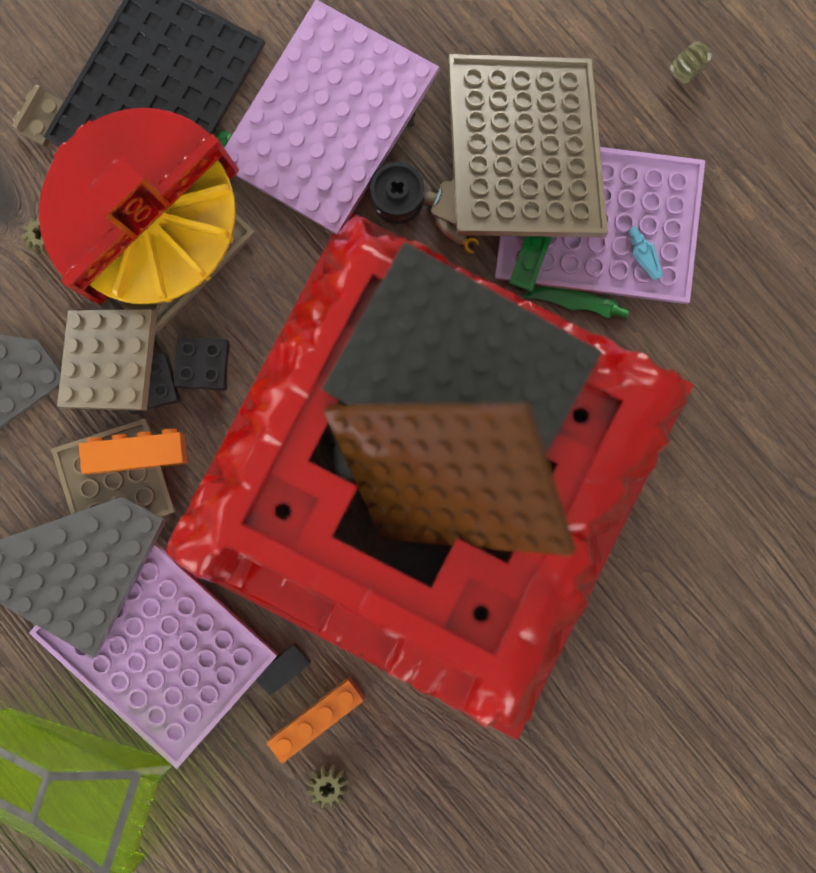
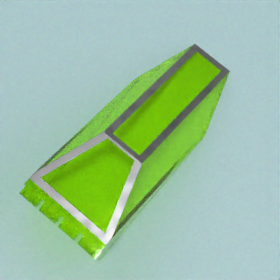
(76, 791)

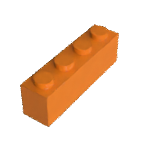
(132, 453)
(315, 719)

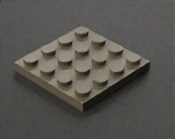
(107, 359)
(142, 486)

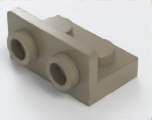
(37, 115)

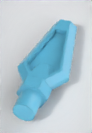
(645, 254)

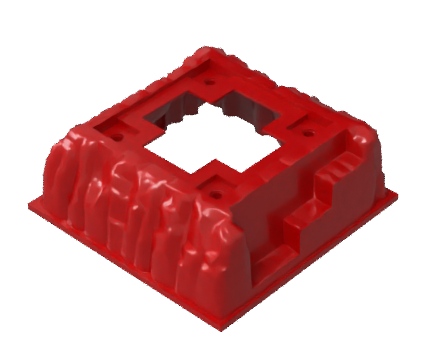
(415, 631)

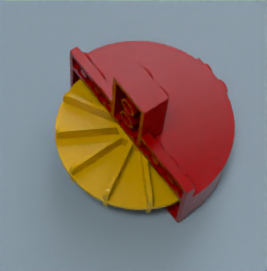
(138, 207)

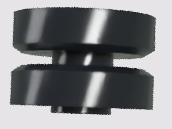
(385, 191)

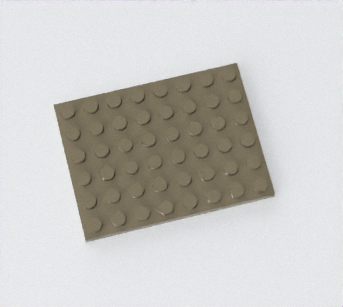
(526, 147)

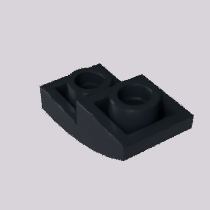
(283, 669)

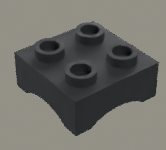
(201, 363)
(161, 385)

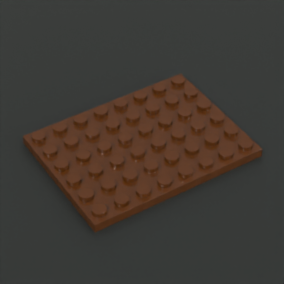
(454, 475)

